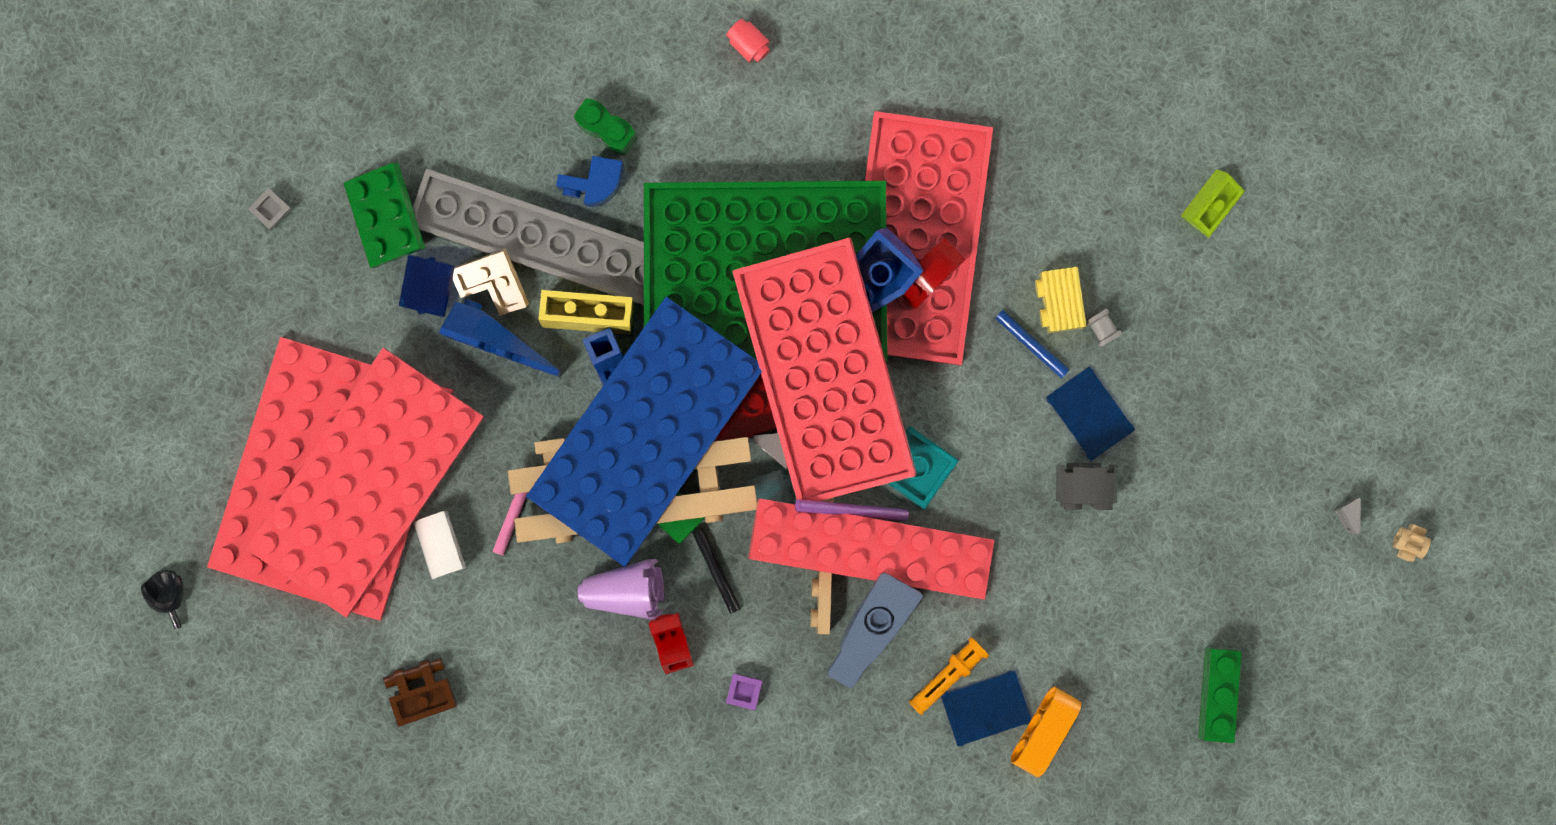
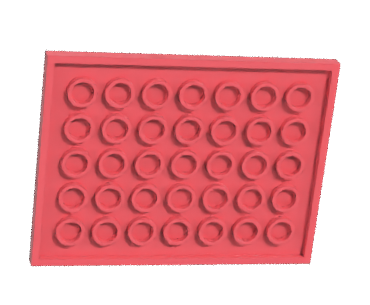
(294, 412)

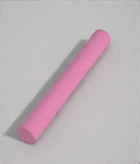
(509, 524)

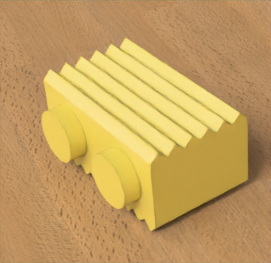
(1061, 300)

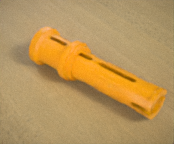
(922, 703)

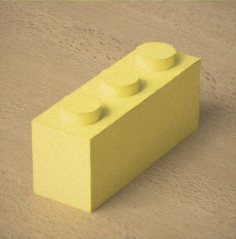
(586, 312)

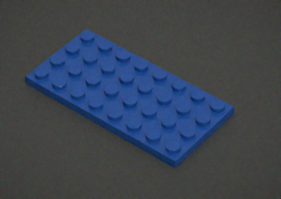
(645, 431)

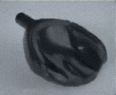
(164, 594)

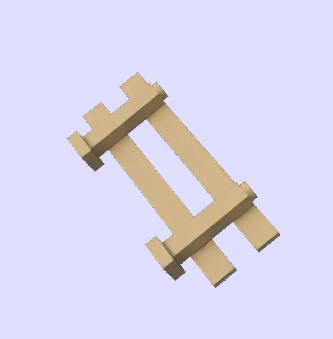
(709, 503)

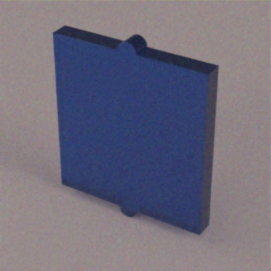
(426, 285)

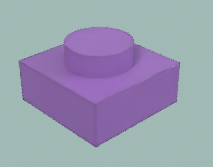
(744, 691)

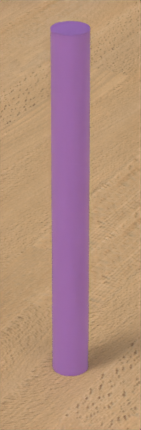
(853, 509)

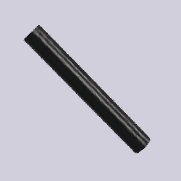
(716, 570)

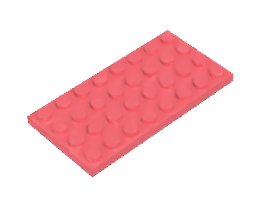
(932, 193)
(824, 371)
(365, 482)

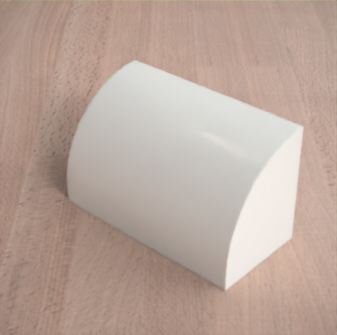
(439, 544)

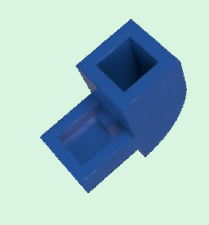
(599, 187)
(603, 352)

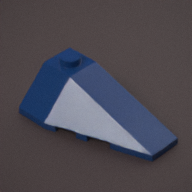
(887, 268)
(478, 329)

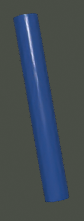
(1032, 344)

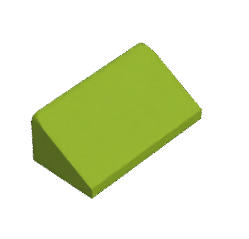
(1213, 202)

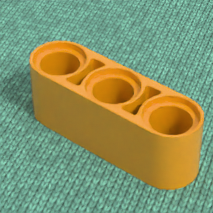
(1046, 732)

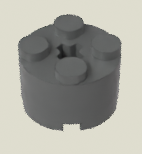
(1086, 485)

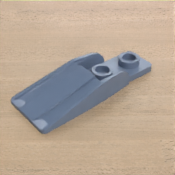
(873, 627)

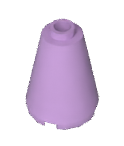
(625, 590)

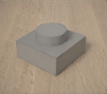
(270, 209)

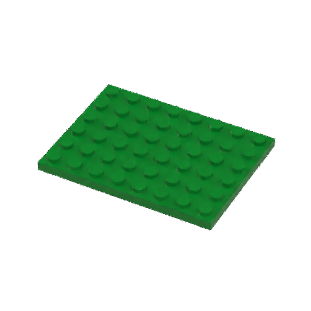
(710, 228)

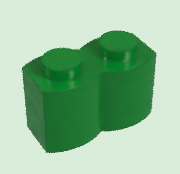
(598, 123)

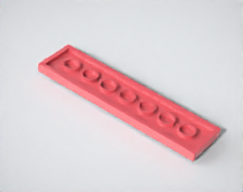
(871, 546)

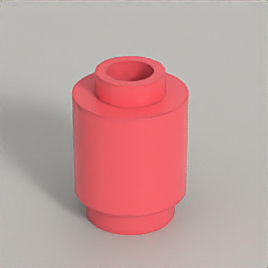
(748, 41)

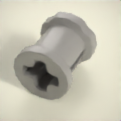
(1103, 328)

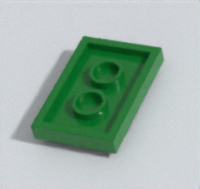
(384, 215)

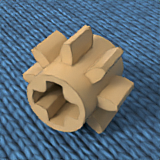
(1411, 542)

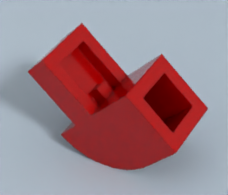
(937, 267)
(671, 643)

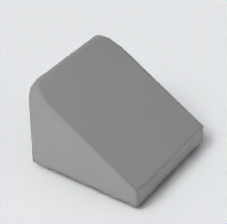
(1350, 515)

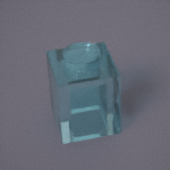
(772, 486)

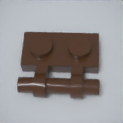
(422, 701)

